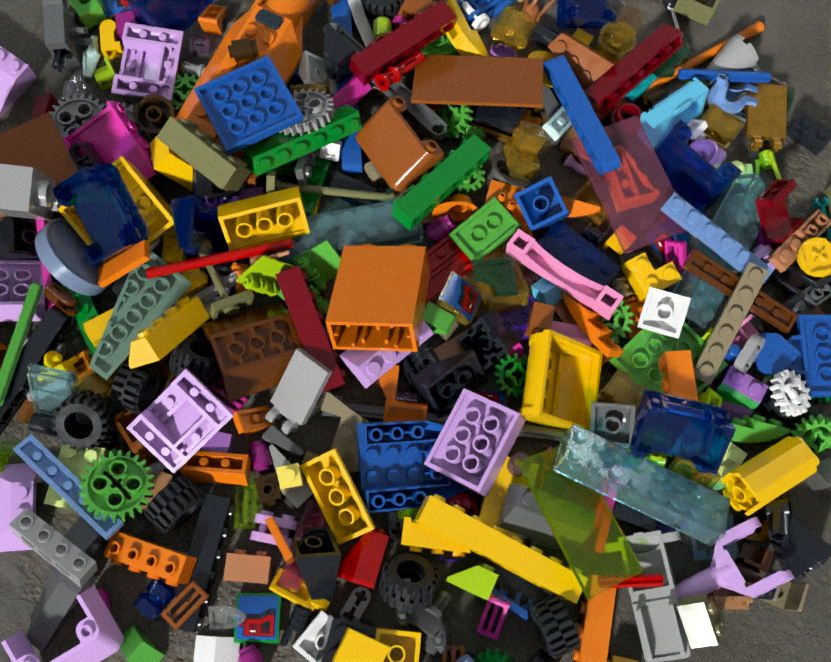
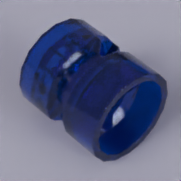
(154, 599)

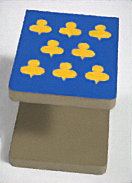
(792, 595)

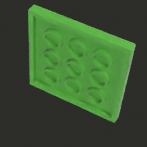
(643, 351)

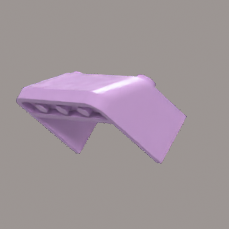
(96, 632)

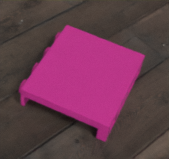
(114, 137)

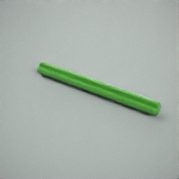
(18, 338)

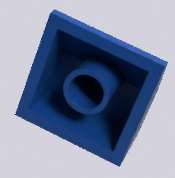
(541, 204)

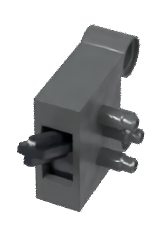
(63, 34)

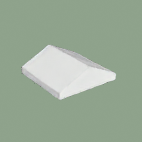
(313, 71)
(664, 312)
(310, 640)
(216, 649)

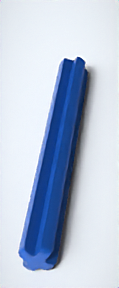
(733, 75)

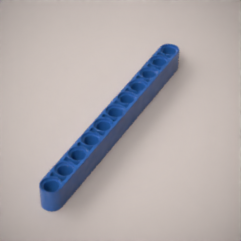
(350, 148)

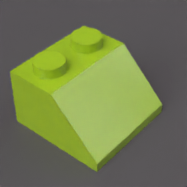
(475, 580)

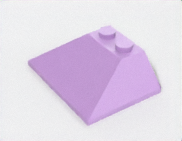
(148, 61)
(180, 421)
(17, 492)

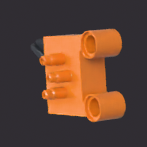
(505, 195)

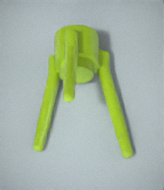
(767, 161)

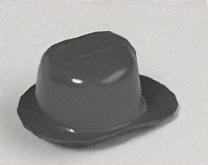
(501, 173)

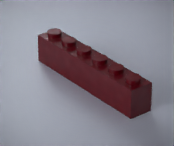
(402, 42)
(634, 68)
(308, 323)

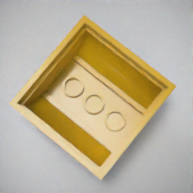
(150, 203)
(560, 381)

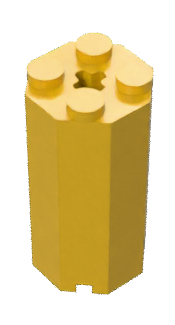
(769, 474)

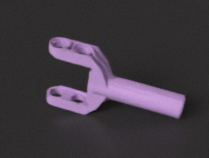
(726, 574)

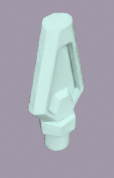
(90, 58)

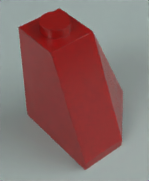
(365, 559)

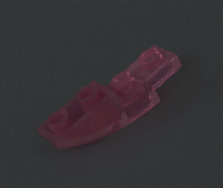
(311, 518)

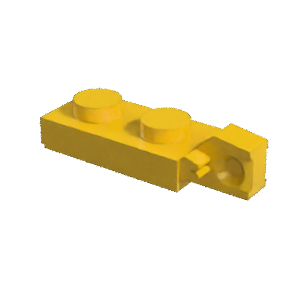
(300, 598)

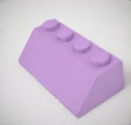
(372, 364)

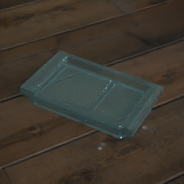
(49, 388)

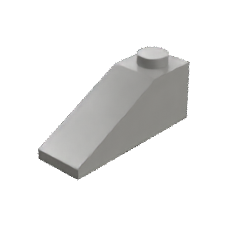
(296, 497)

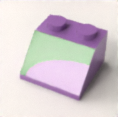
(739, 392)

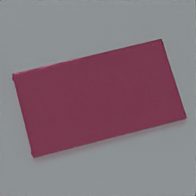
(635, 190)

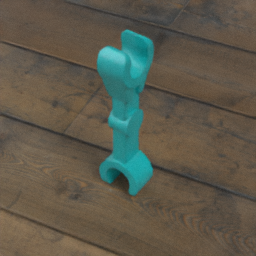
(827, 234)

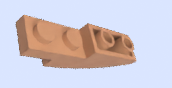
(787, 251)

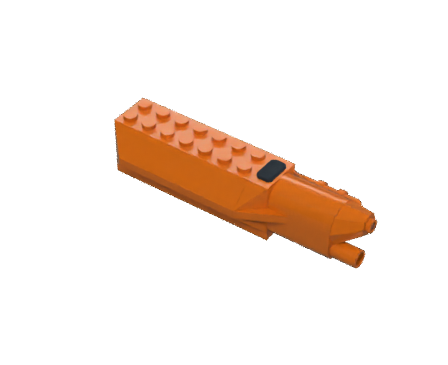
(278, 33)

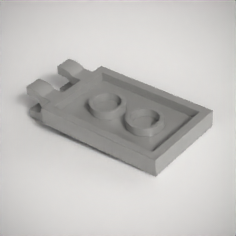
(298, 390)

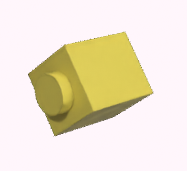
(290, 477)

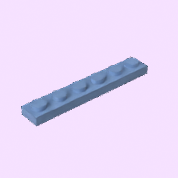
(711, 234)
(63, 482)

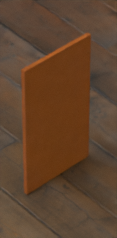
(479, 81)
(38, 146)

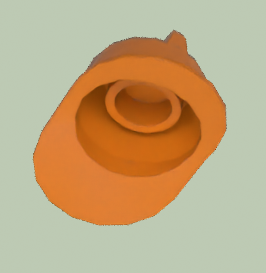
(457, 206)

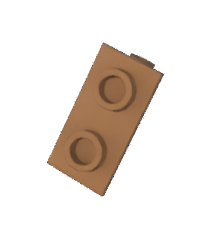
(729, 599)

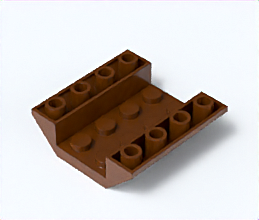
(252, 348)

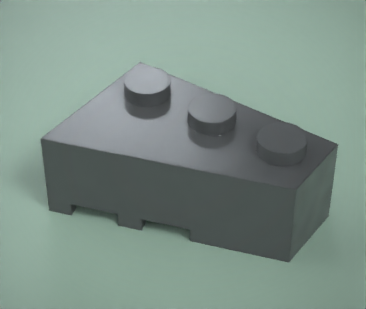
(85, 536)

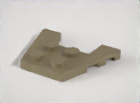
(346, 434)

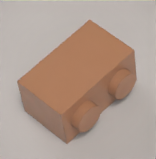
(248, 568)

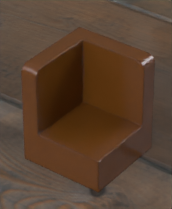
(756, 557)

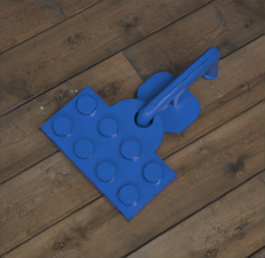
(804, 353)

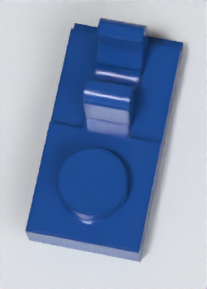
(515, 608)

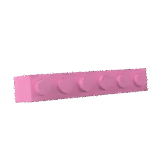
(593, 295)

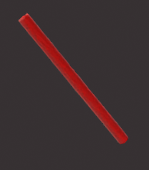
(218, 258)

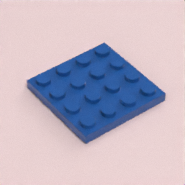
(248, 104)

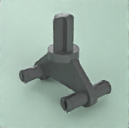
(429, 620)

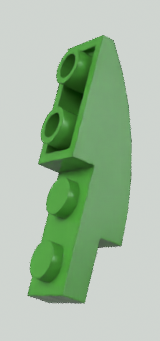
(757, 429)

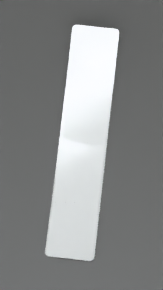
(361, 21)

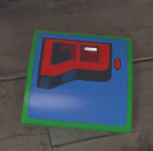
(262, 618)

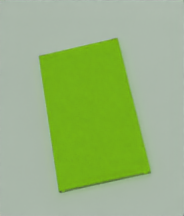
(580, 525)

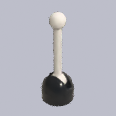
(669, 5)

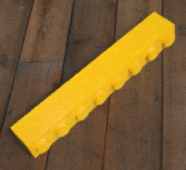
(499, 548)

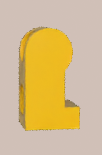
(109, 40)

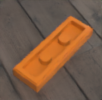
(123, 263)

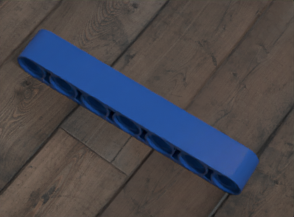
(581, 115)

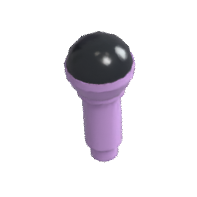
(569, 161)

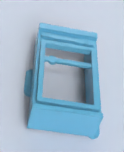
(681, 105)

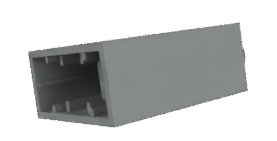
(27, 193)

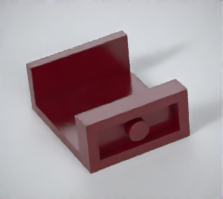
(773, 211)

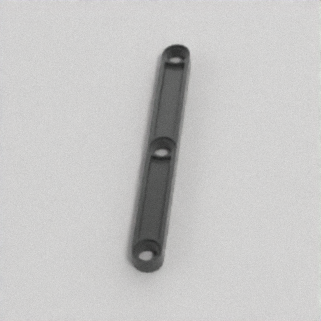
(418, 112)

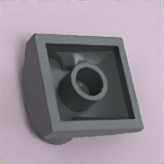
(613, 422)

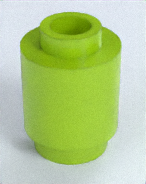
(381, 25)

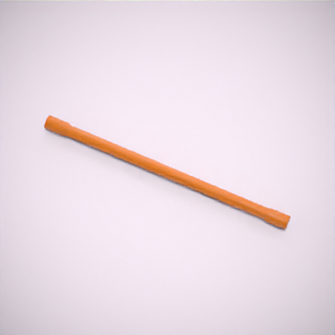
(747, 33)

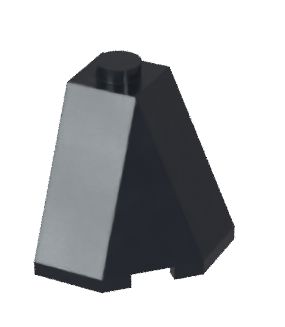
(802, 551)
(318, 561)

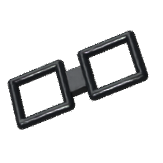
(795, 282)

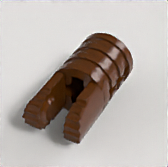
(61, 298)

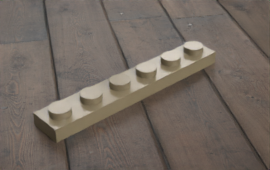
(729, 322)

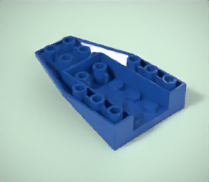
(394, 468)

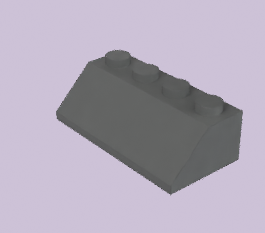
(524, 517)

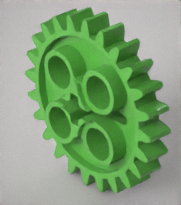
(100, 499)

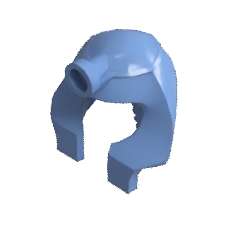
(724, 96)

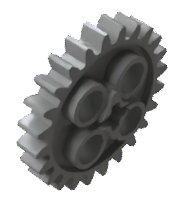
(72, 109)
(316, 109)

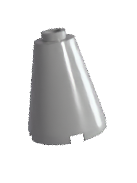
(734, 56)

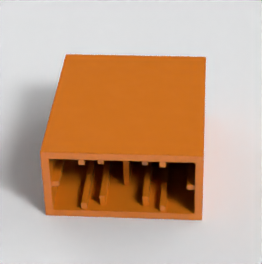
(379, 298)

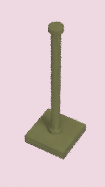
(274, 184)
(229, 304)

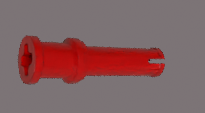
(394, 73)

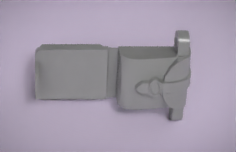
(656, 606)

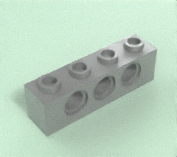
(53, 547)

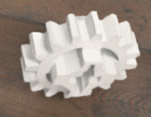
(790, 393)

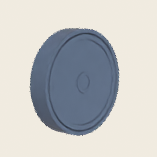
(65, 257)

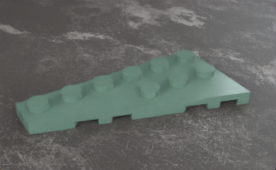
(135, 309)

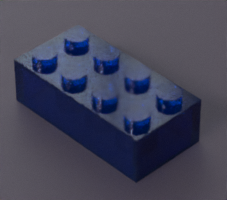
(578, 253)

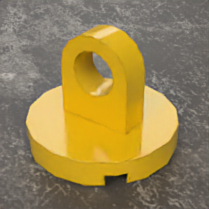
(815, 257)

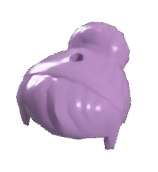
(709, 150)

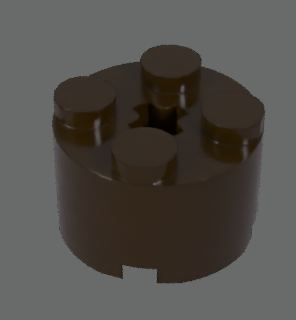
(150, 108)

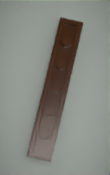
(725, 281)

